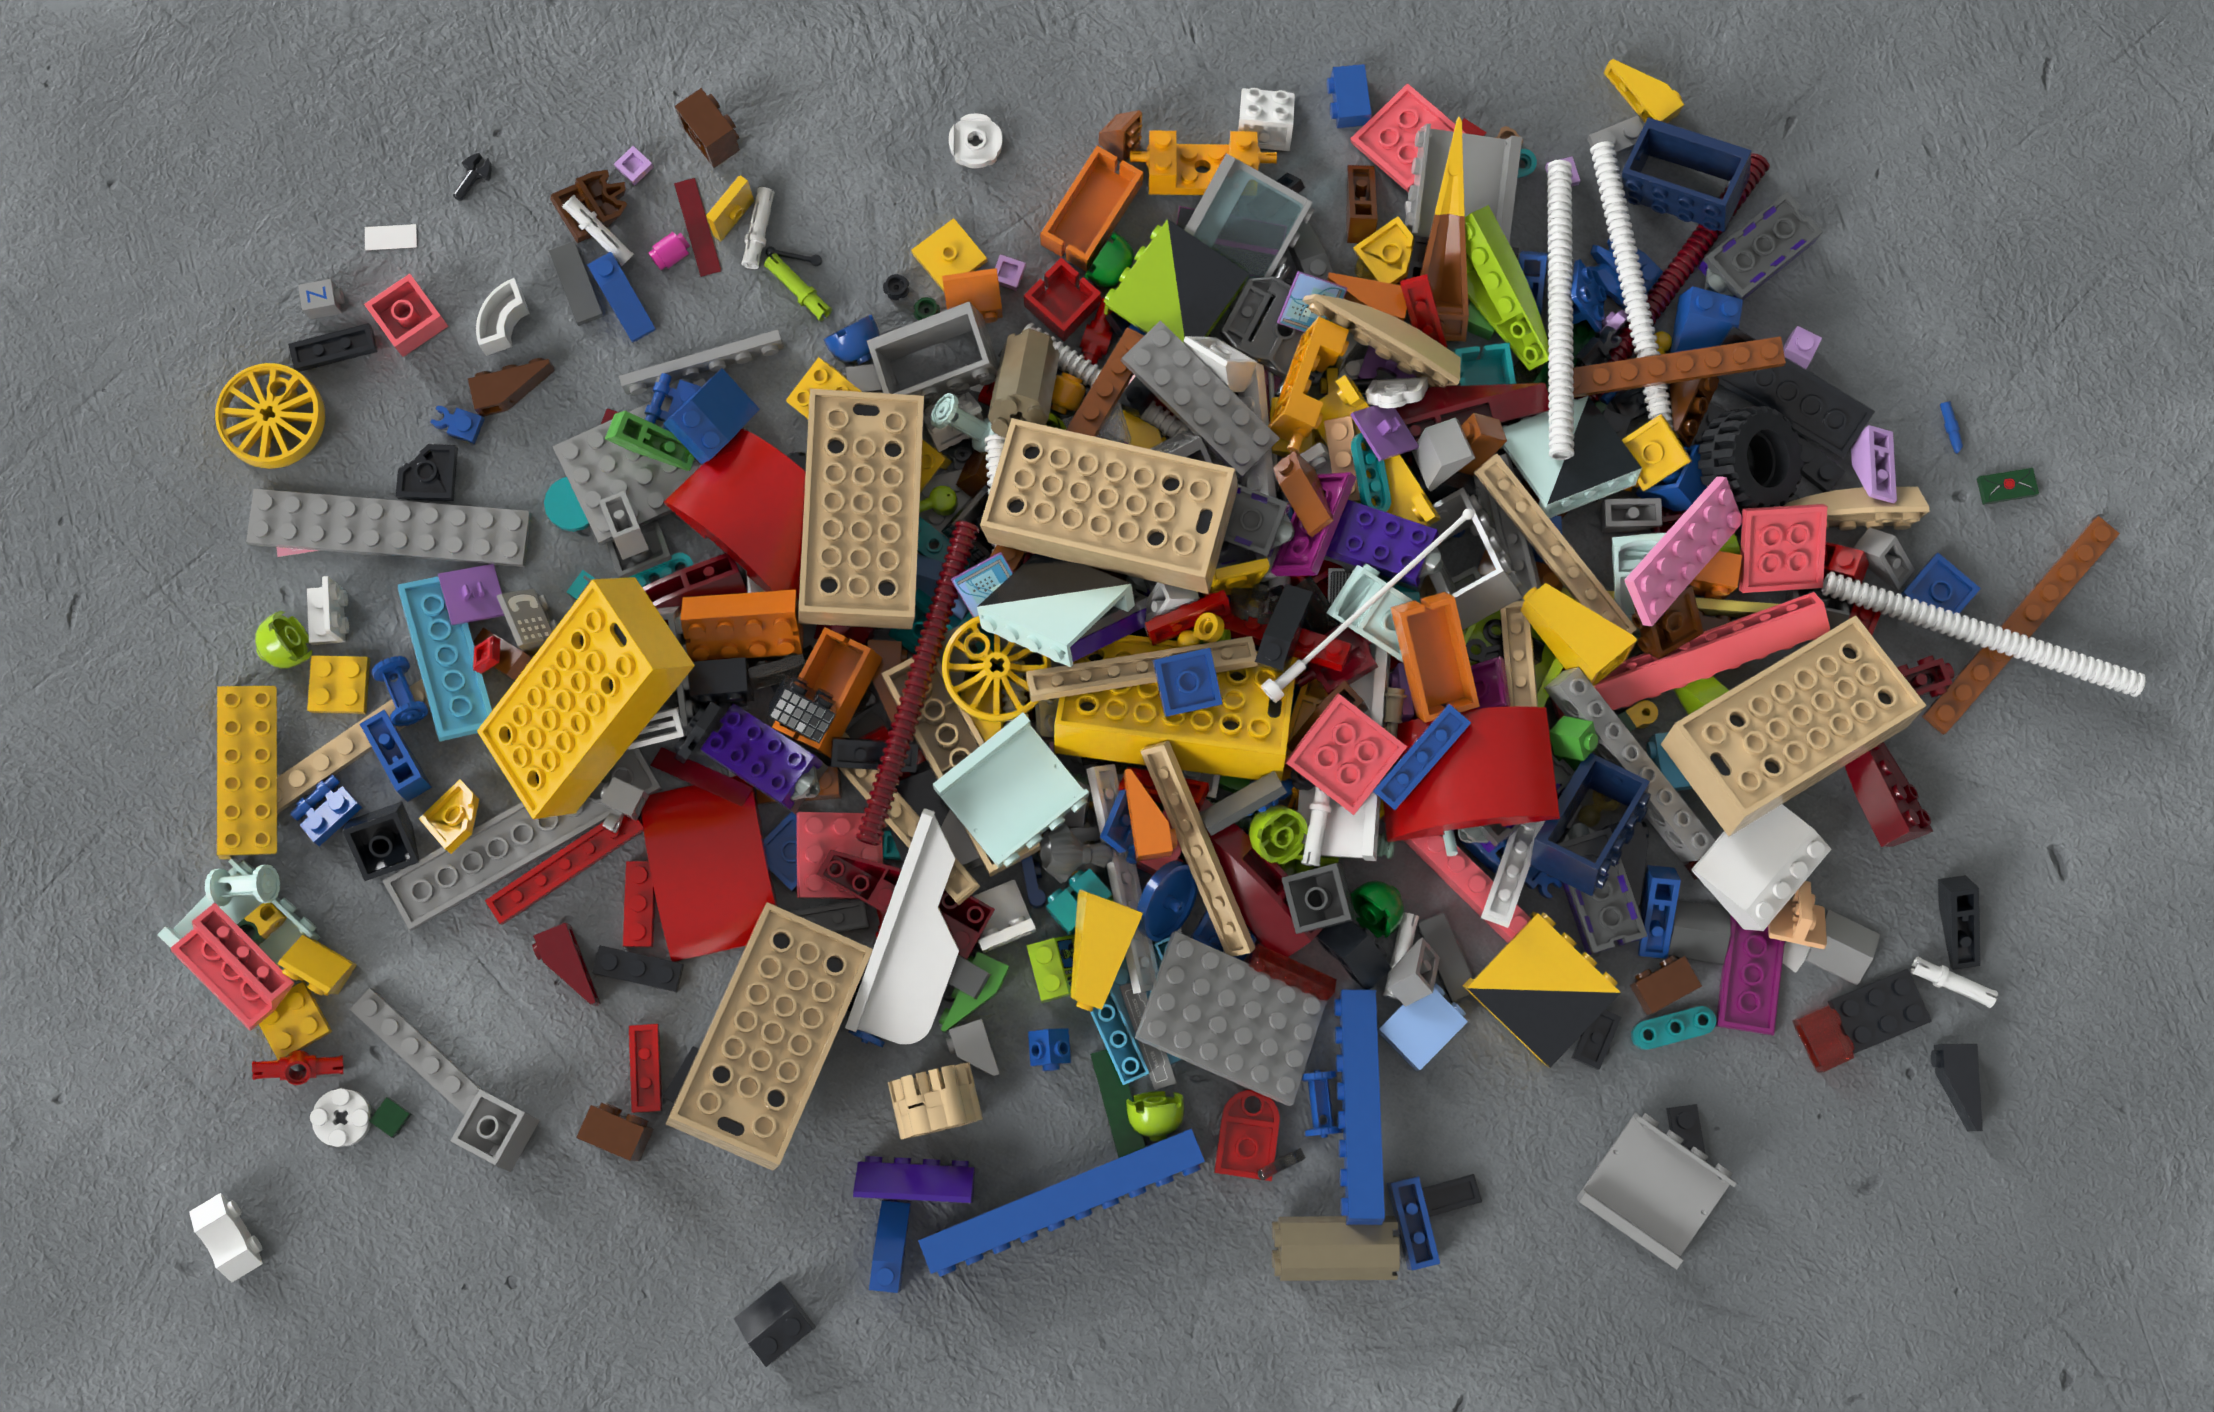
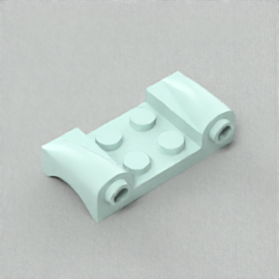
(1626, 555)
(1377, 621)

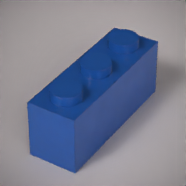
(1413, 1223)

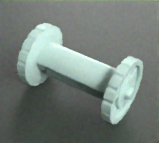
(964, 422)
(222, 886)

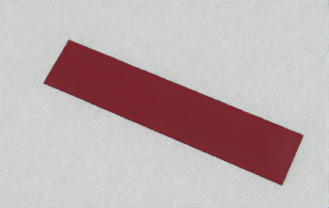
(697, 227)
(702, 777)

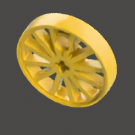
(272, 406)
(984, 667)

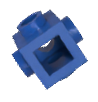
(1049, 1048)

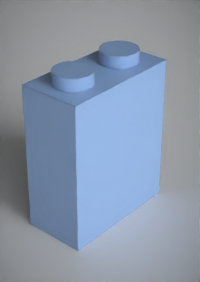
(1423, 1028)

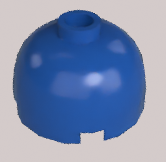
(851, 341)

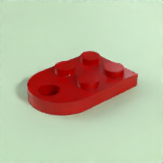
(1246, 1138)

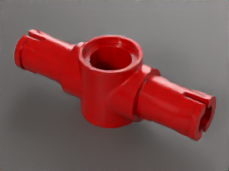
(1097, 336)
(282, 1067)

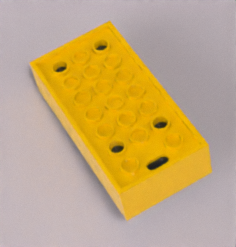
(585, 697)
(1233, 739)

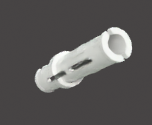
(597, 230)
(755, 239)
(1317, 825)
(1403, 944)
(1944, 978)

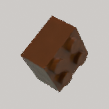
(708, 127)
(615, 1133)

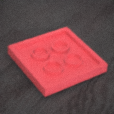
(1391, 133)
(1782, 548)
(1345, 754)
(815, 838)

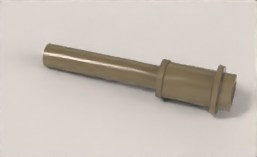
(1394, 710)

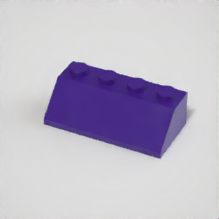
(914, 1181)

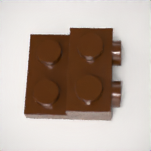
(1673, 629)

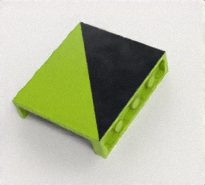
(1176, 283)

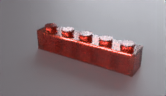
(1292, 972)

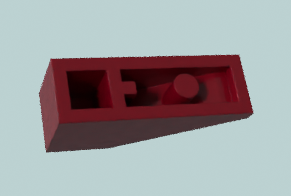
(563, 956)

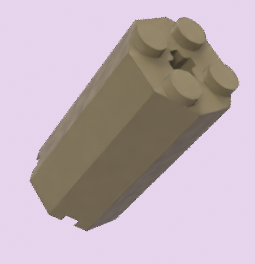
(1024, 381)
(1334, 1251)

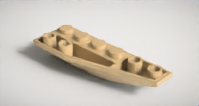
(1392, 339)
(1855, 508)

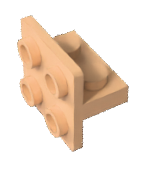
(1800, 920)

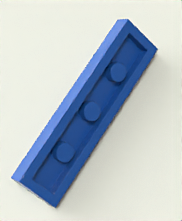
(1421, 756)

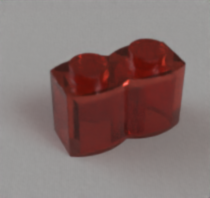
(1823, 1038)

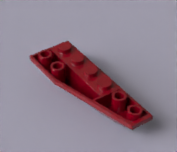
(1497, 401)
(707, 578)
(1887, 798)
(876, 883)
(1258, 891)

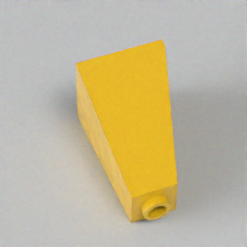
(1576, 633)
(1100, 945)

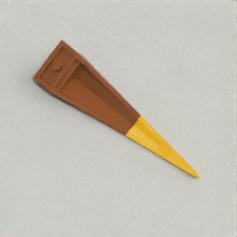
(1447, 247)

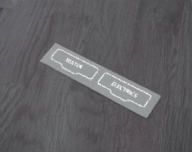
(1155, 1059)

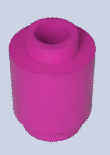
(669, 250)

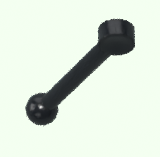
(815, 259)

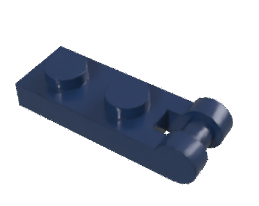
(1031, 873)

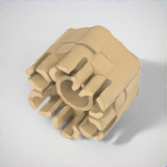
(935, 1103)

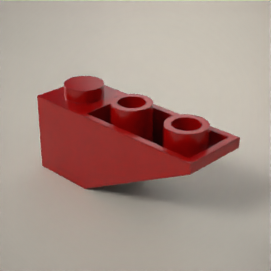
(1845, 561)

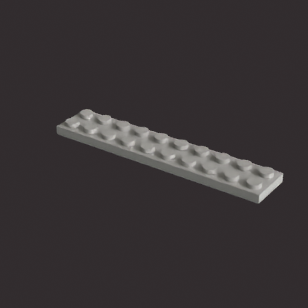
(388, 528)
(502, 848)

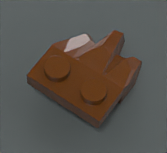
(595, 196)

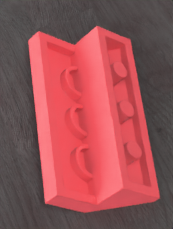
(232, 966)

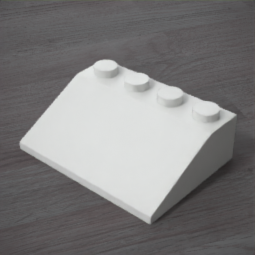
(1761, 866)

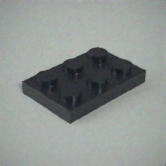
(1881, 1010)

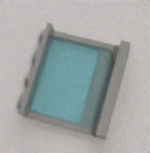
(1249, 218)

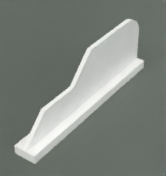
(1348, 833)
(912, 947)

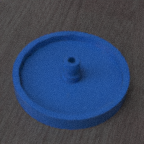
(1167, 901)

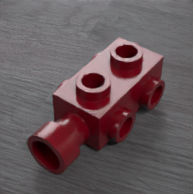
(1938, 670)

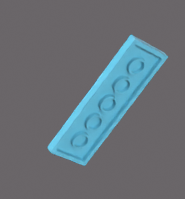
(445, 661)

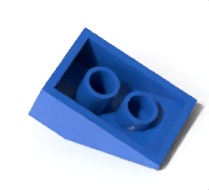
(1704, 319)
(711, 416)

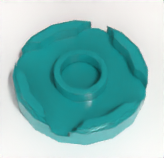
(564, 508)

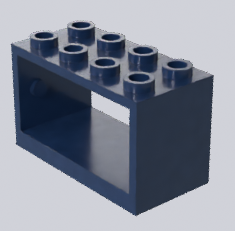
(1694, 152)
(1612, 782)

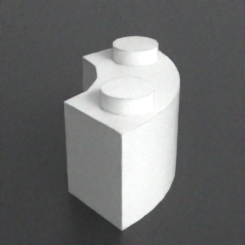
(499, 316)
(226, 1237)

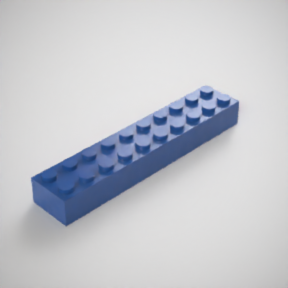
(1060, 1201)

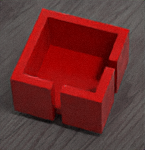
(1062, 304)

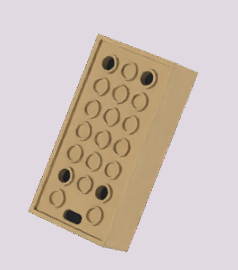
(1110, 505)
(861, 509)
(1792, 725)
(769, 1037)

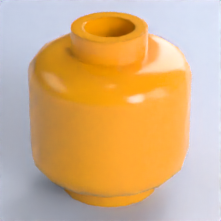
(1067, 393)

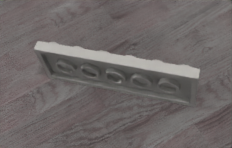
(1199, 399)

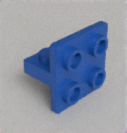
(1587, 297)

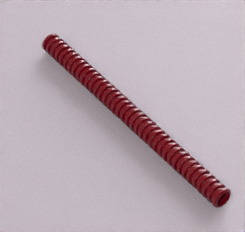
(1682, 266)
(917, 685)

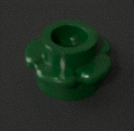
(925, 303)

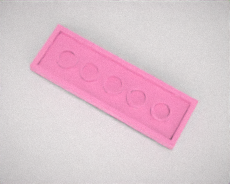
(1684, 551)

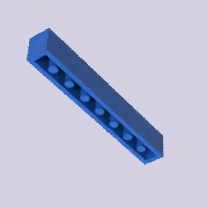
(1361, 1108)

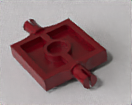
(1357, 665)

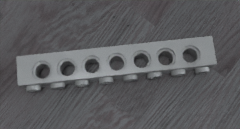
(1666, 808)

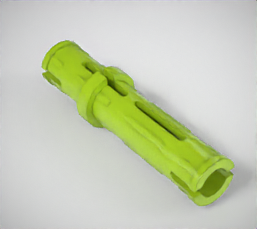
(806, 295)

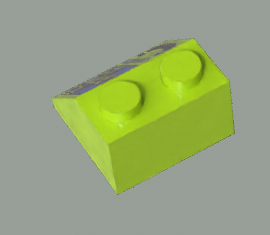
(1053, 966)

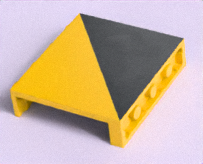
(1543, 989)

